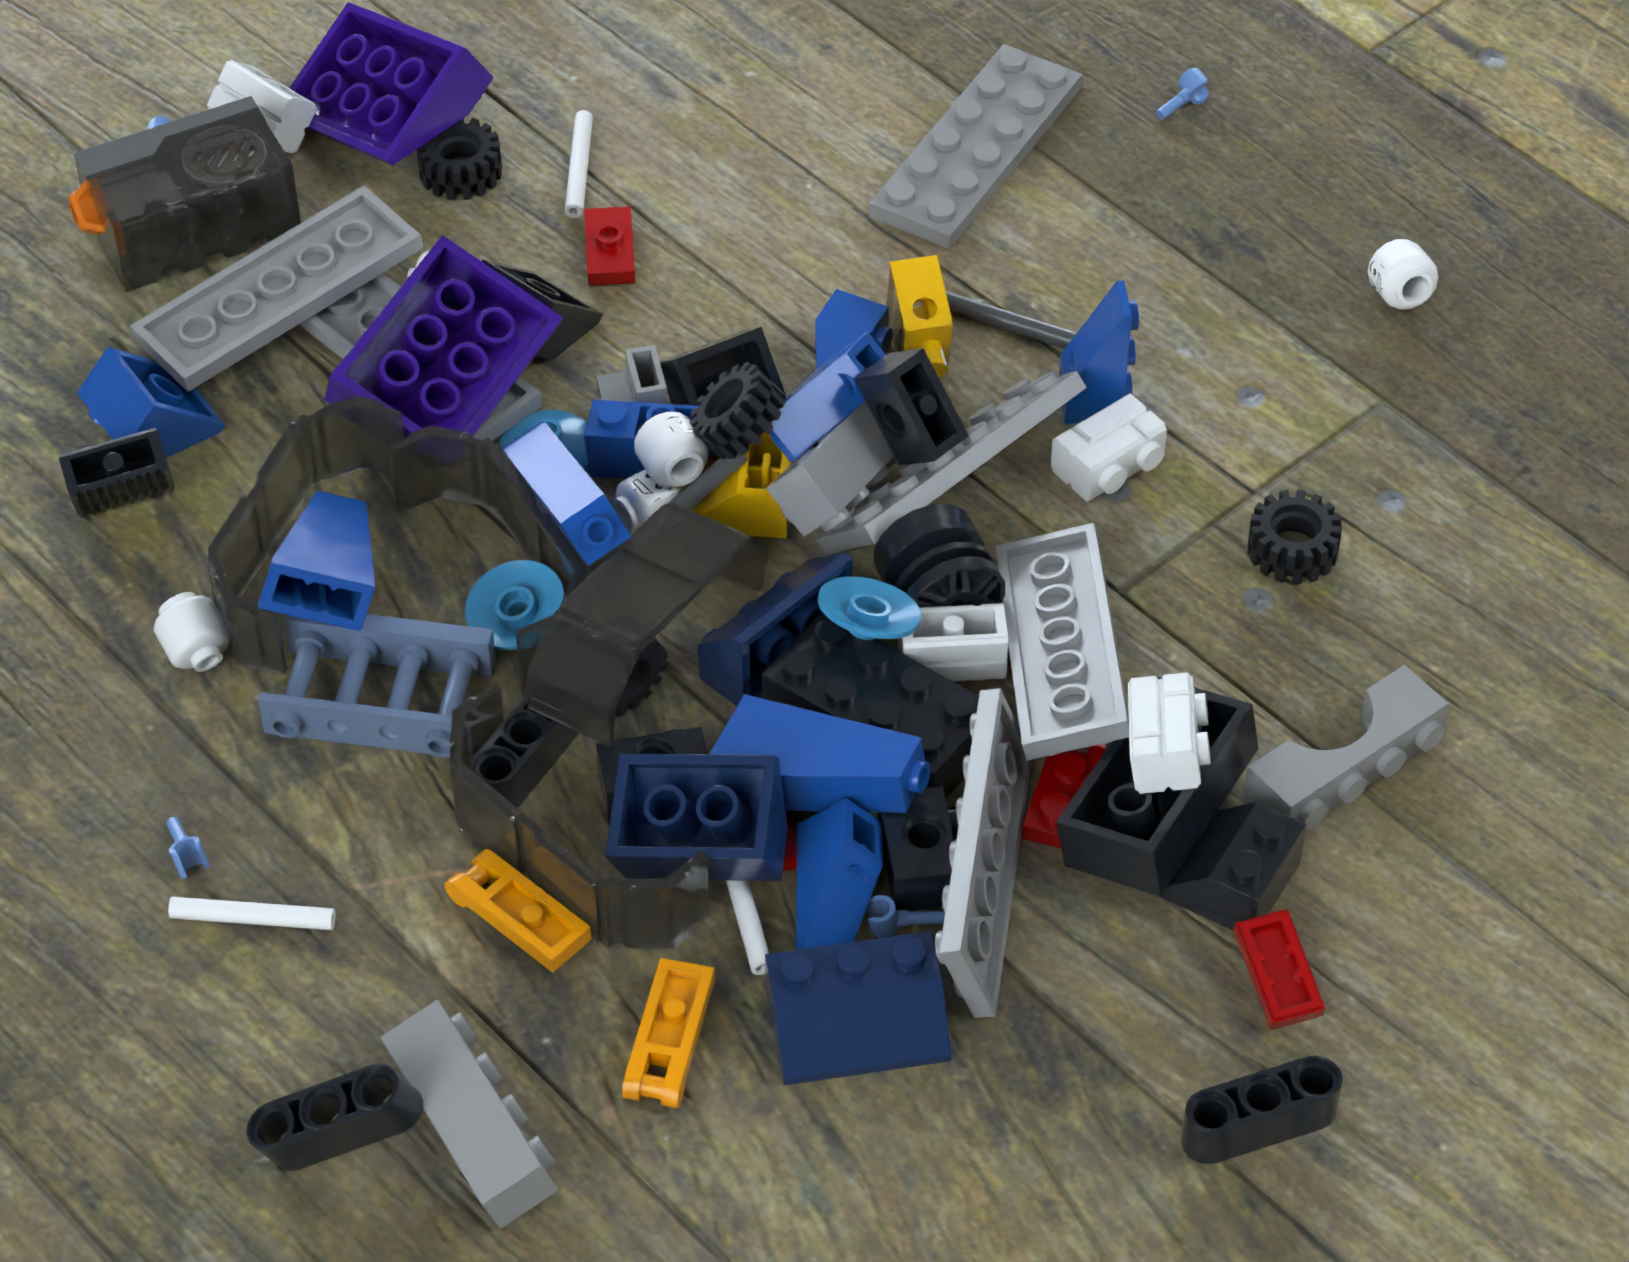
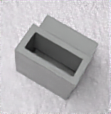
(639, 383)

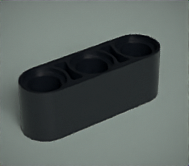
(521, 752)
(1277, 1089)
(309, 1116)

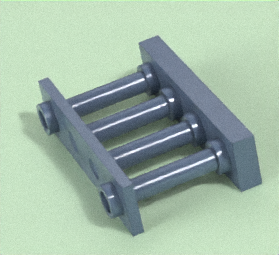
(382, 641)

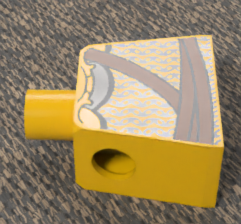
(921, 326)

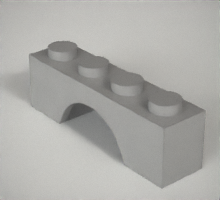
(1305, 783)

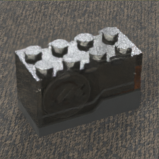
(185, 192)

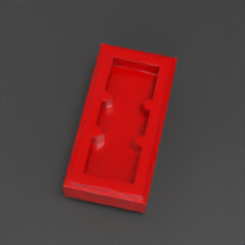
(609, 246)
(1279, 969)

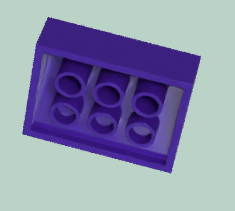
(387, 84)
(446, 344)

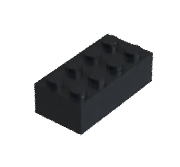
(879, 687)
(1148, 835)

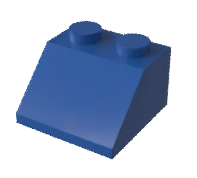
(137, 394)

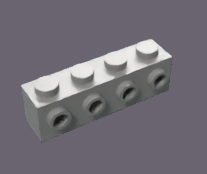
(834, 473)
(469, 1113)

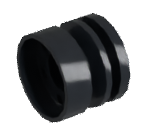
(938, 559)

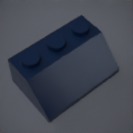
(765, 627)
(696, 802)
(857, 1007)

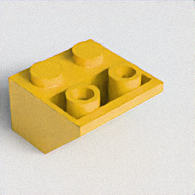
(743, 497)

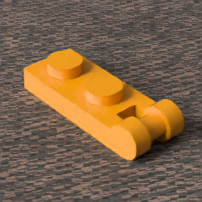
(519, 910)
(669, 1031)

